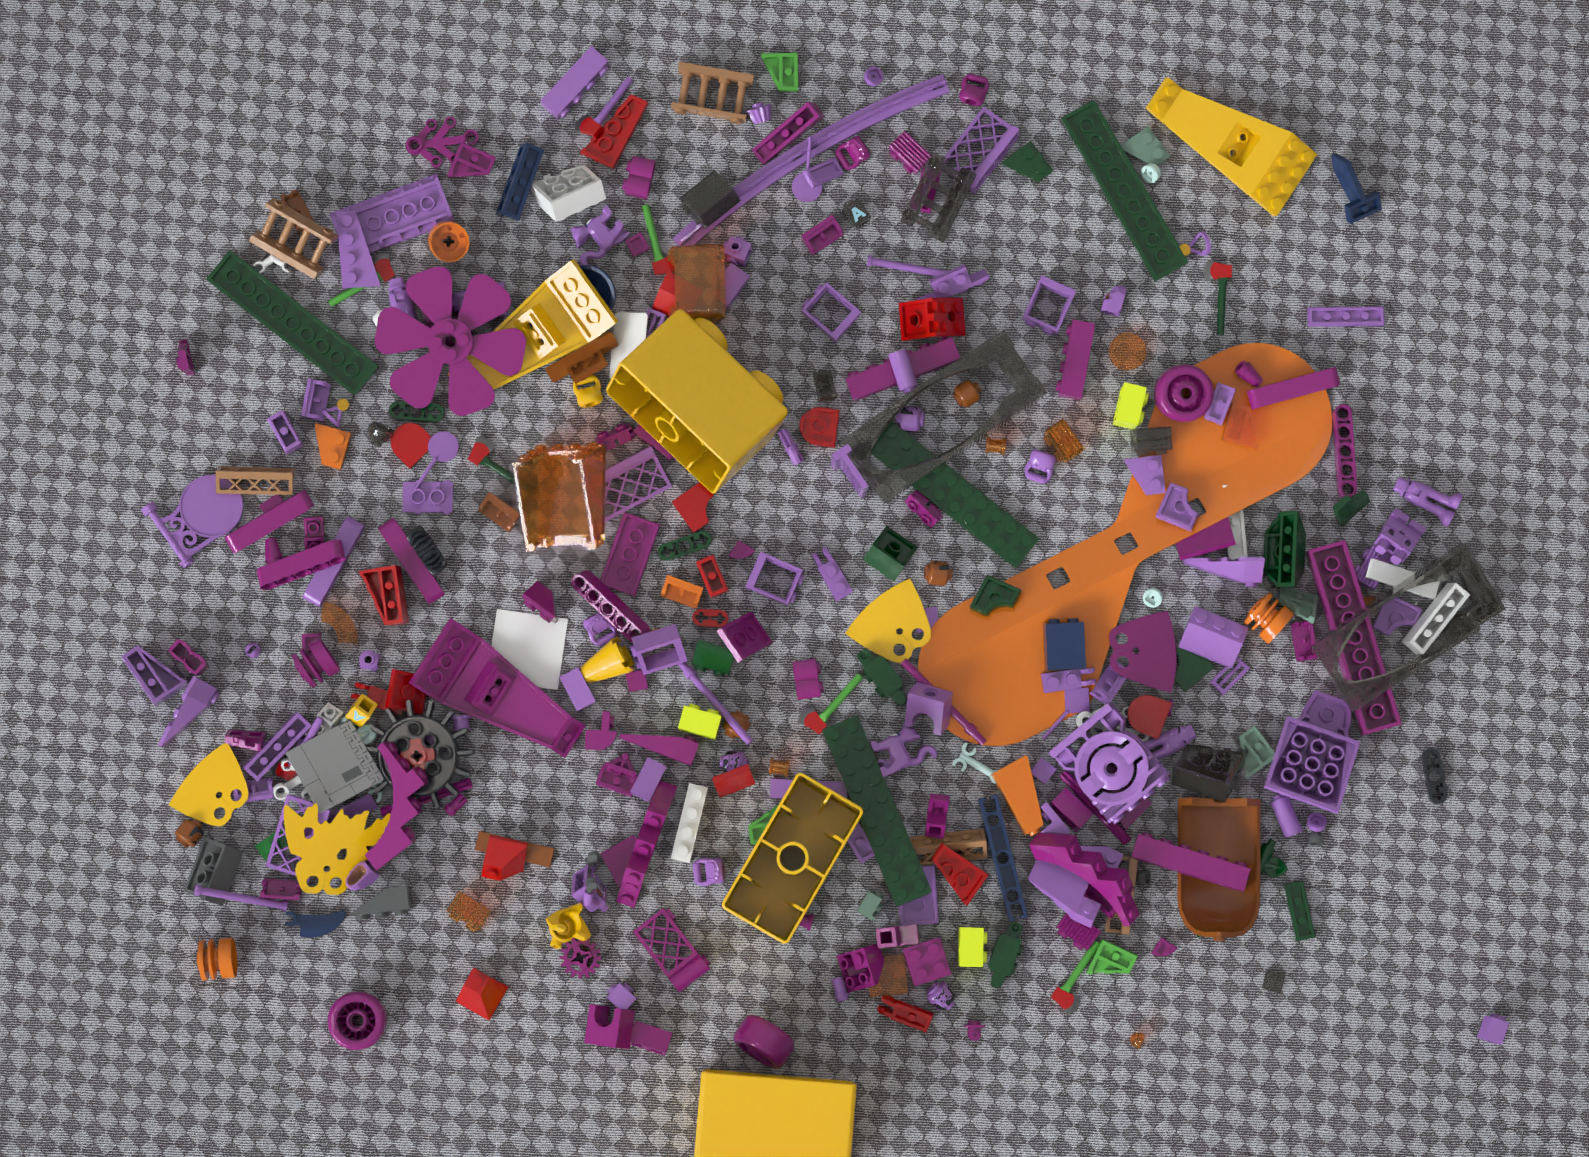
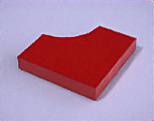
(693, 506)

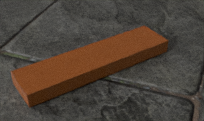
(535, 853)

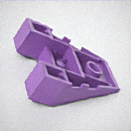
(1068, 888)

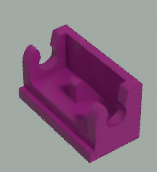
(822, 235)
(1303, 639)
(1070, 809)
(281, 889)
(650, 1038)

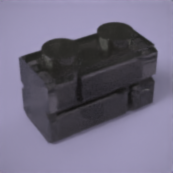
(1151, 439)

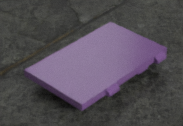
(428, 498)

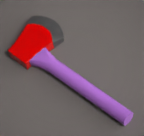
(593, 127)
(288, 775)

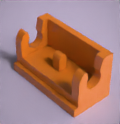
(682, 592)

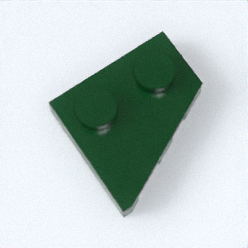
(1029, 163)

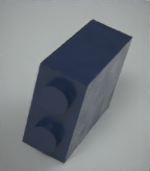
(1064, 644)

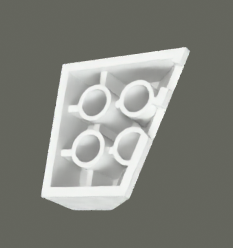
(568, 192)

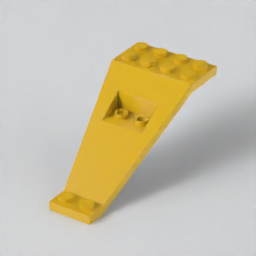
(1263, 163)
(563, 313)

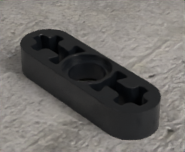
(1430, 791)

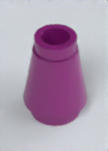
(1248, 373)
(272, 551)

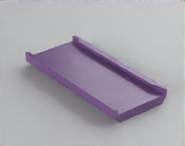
(401, 213)

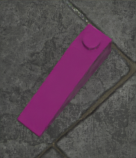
(788, 132)
(676, 748)

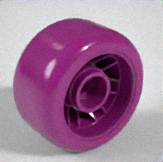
(1168, 393)
(342, 1024)
(763, 1041)

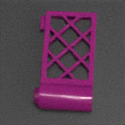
(690, 968)

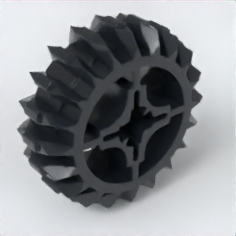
(426, 550)

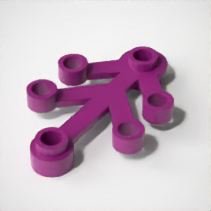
(438, 141)

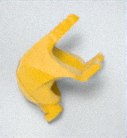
(567, 924)

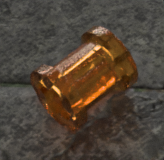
(995, 445)
(778, 767)

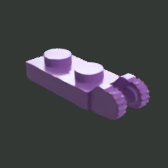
(833, 576)
(1066, 679)

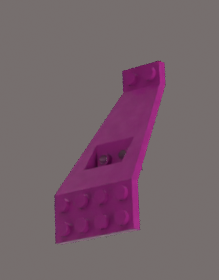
(464, 671)

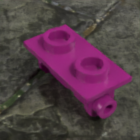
(620, 432)
(916, 503)
(974, 1029)

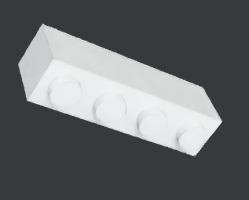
(1435, 618)
(689, 823)

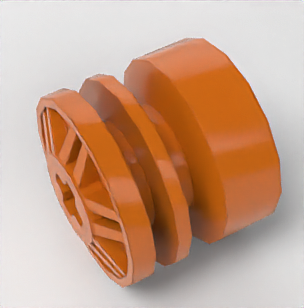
(456, 249)
(1268, 617)
(215, 959)

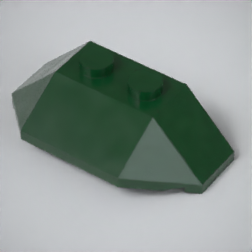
(1285, 549)

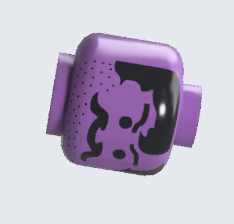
(911, 418)
(733, 760)
(941, 996)

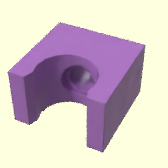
(930, 701)

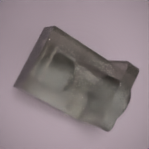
(824, 385)

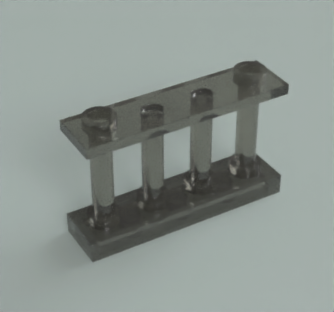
(952, 204)

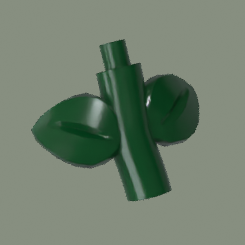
(1271, 865)

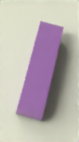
(324, 580)

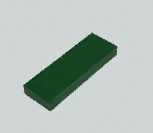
(1299, 910)

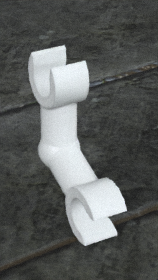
(268, 261)

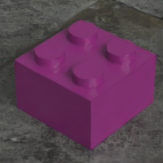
(926, 961)

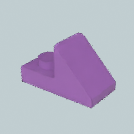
(1057, 825)

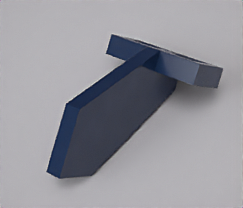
(1360, 204)

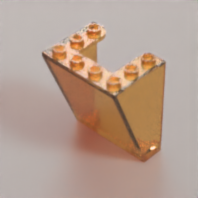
(562, 495)

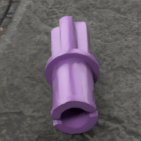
(790, 446)

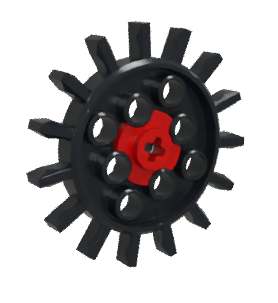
(416, 744)

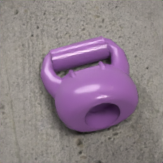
(1041, 461)
(597, 623)
(714, 871)

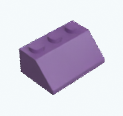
(1213, 637)

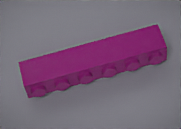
(882, 377)
(1189, 862)

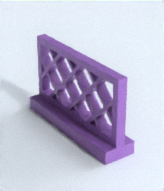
(994, 155)
(842, 459)
(626, 465)
(324, 816)

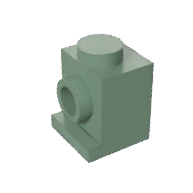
(871, 904)

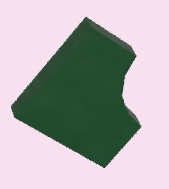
(1350, 506)
(993, 595)
(1190, 668)

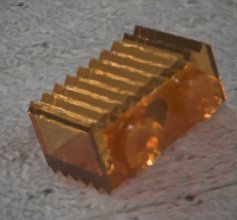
(1063, 441)

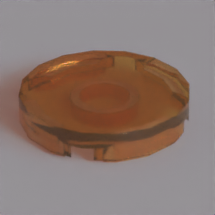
(1127, 351)

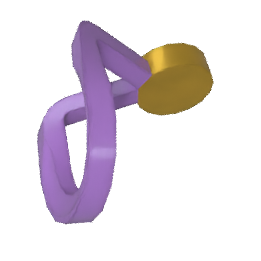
(1186, 249)
(342, 405)

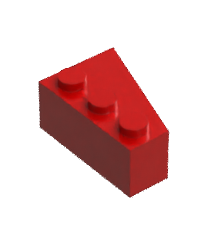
(388, 593)

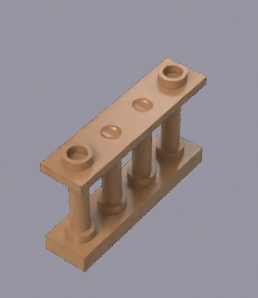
(724, 77)
(281, 250)

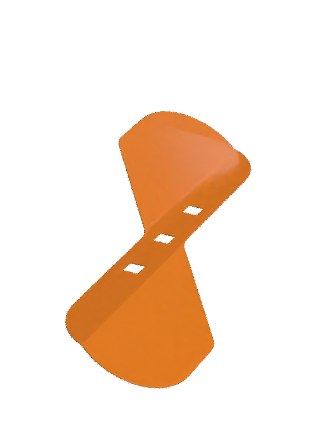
(999, 658)

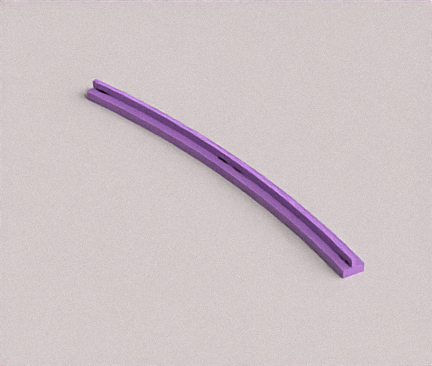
(825, 139)

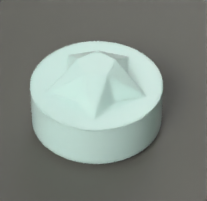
(1150, 173)
(1152, 597)

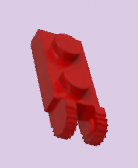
(377, 695)
(906, 1013)

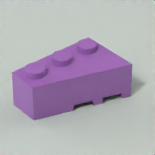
(153, 677)

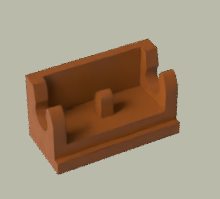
(295, 201)
(499, 512)

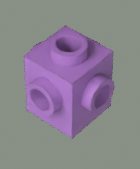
(737, 250)

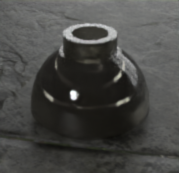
(379, 433)

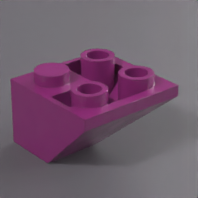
(541, 599)
(861, 967)

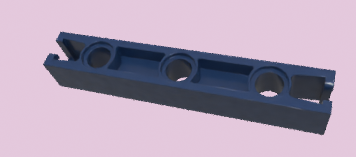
(999, 843)

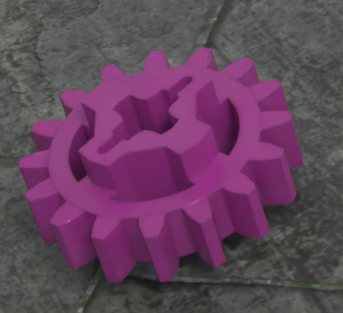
(584, 967)

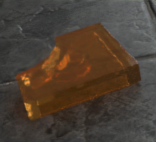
(892, 978)

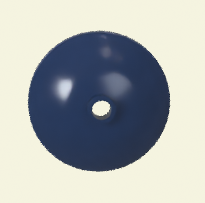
(602, 283)

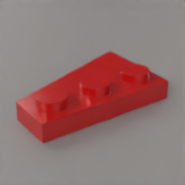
(959, 872)

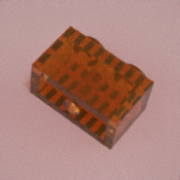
(469, 911)

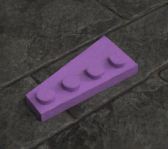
(355, 257)

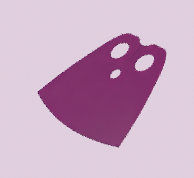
(1157, 651)

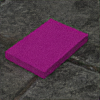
(1207, 540)
(744, 636)

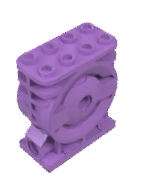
(1149, 770)

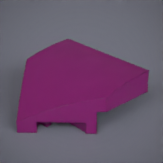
(617, 775)

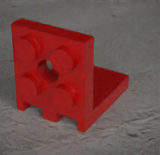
(932, 318)

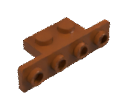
(584, 360)

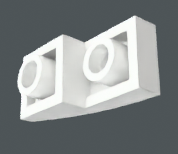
(331, 718)

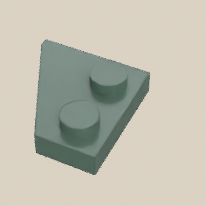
(1146, 147)
(1299, 602)
(1259, 750)

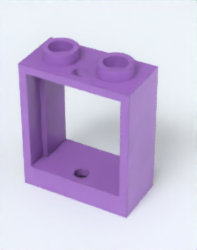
(1056, 288)
(845, 324)
(762, 558)
(654, 640)

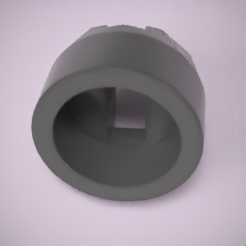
(1315, 838)
(1143, 877)

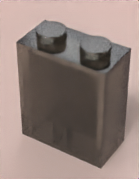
(709, 200)

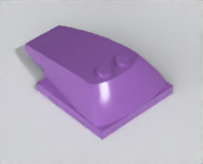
(1315, 754)

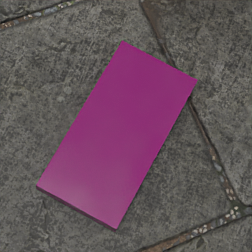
(629, 554)

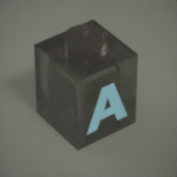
(855, 213)

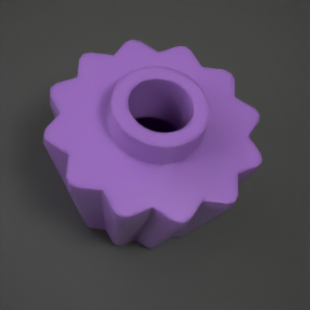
(759, 112)

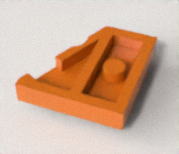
(332, 445)

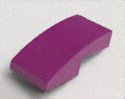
(313, 531)

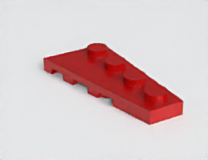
(616, 133)

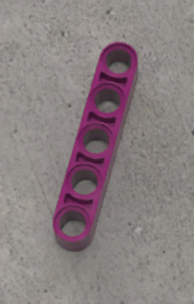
(1293, 388)
(1347, 442)
(269, 521)
(411, 562)
(301, 564)
(602, 603)

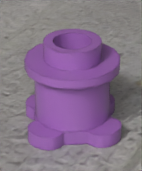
(373, 665)
(461, 722)

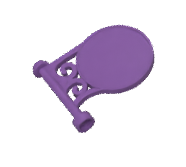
(203, 512)

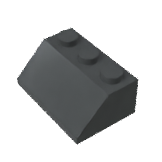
(214, 868)

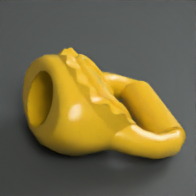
(588, 396)

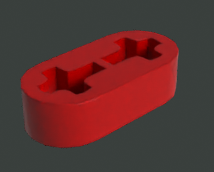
(710, 613)

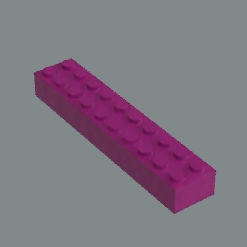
(1361, 657)

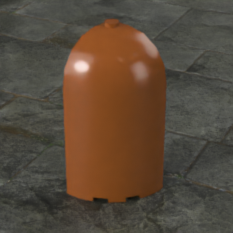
(1227, 831)

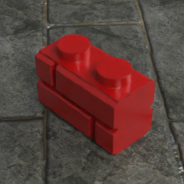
(712, 576)

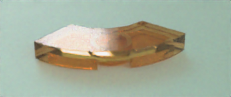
(340, 622)

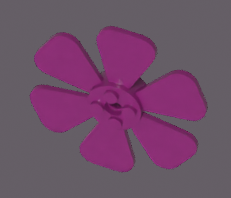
(433, 295)

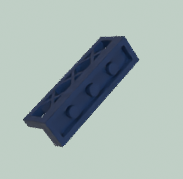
(519, 181)

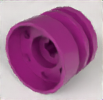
(315, 662)

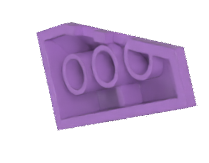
(1242, 570)
(197, 699)

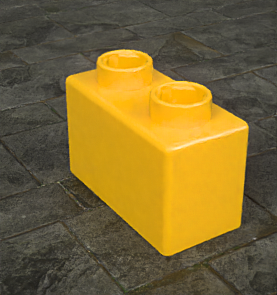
(698, 398)
(792, 858)
(773, 1116)

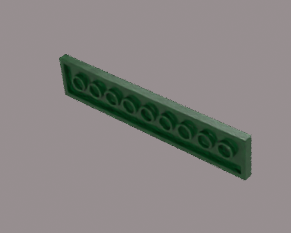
(1124, 190)
(292, 323)
(957, 497)
(880, 815)

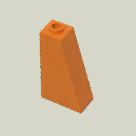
(1019, 793)

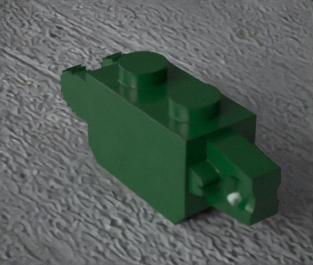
(883, 676)
(1004, 954)

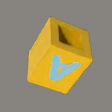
(361, 710)

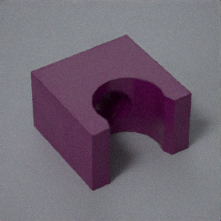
(613, 1035)

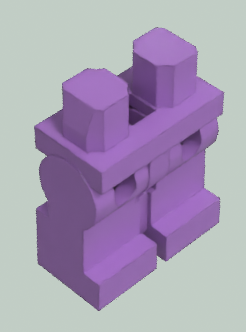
(1398, 537)

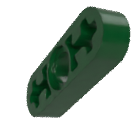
(402, 415)
(681, 553)

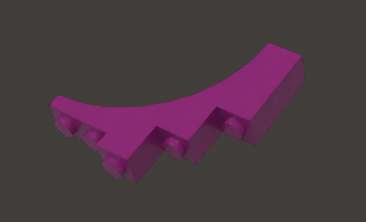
(405, 807)
(646, 843)
(1089, 865)

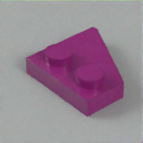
(470, 162)
(184, 360)

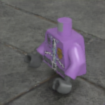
(588, 887)

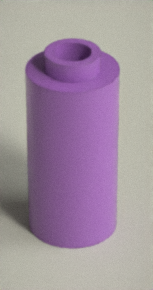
(903, 371)
(1285, 815)

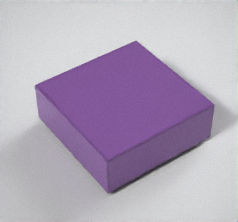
(1043, 771)

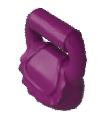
(973, 94)
(857, 151)

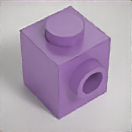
(621, 995)

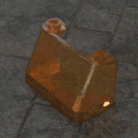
(699, 281)

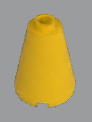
(608, 662)

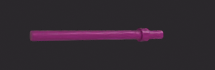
(968, 727)

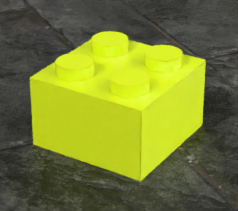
(1129, 406)
(700, 722)
(971, 947)

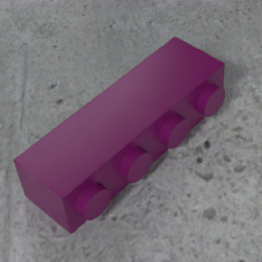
(1076, 359)

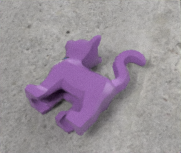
(603, 236)
(898, 753)

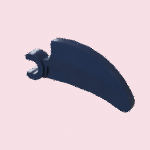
(316, 925)

